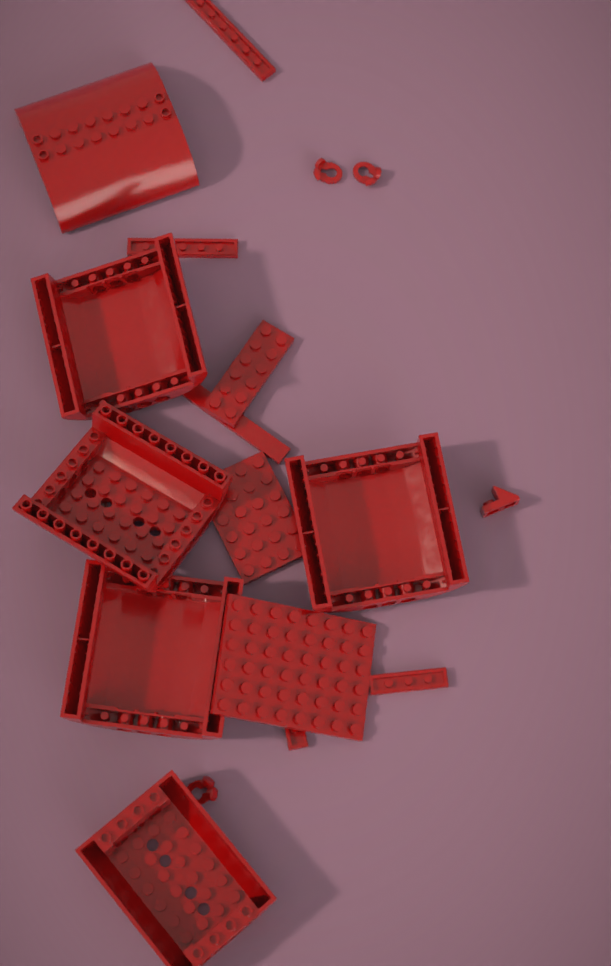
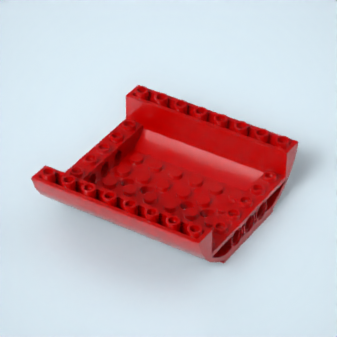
(144, 481)

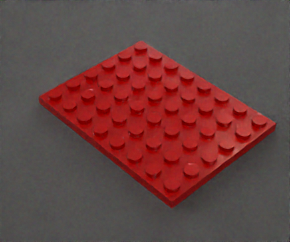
(293, 668)

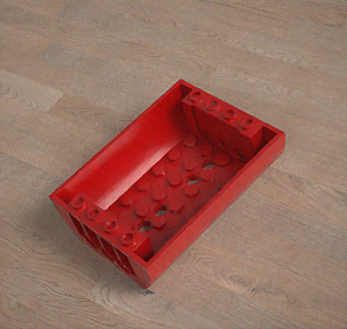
(155, 894)

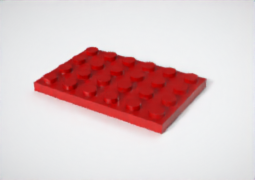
(257, 520)

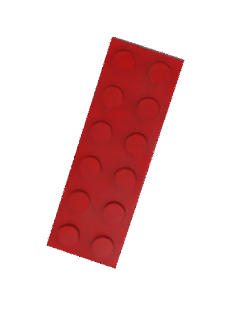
(248, 373)

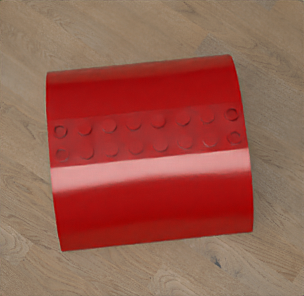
(108, 147)
(120, 333)
(377, 526)
(147, 656)

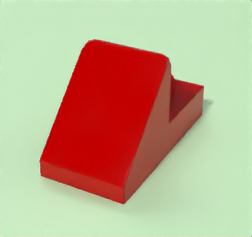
(503, 500)

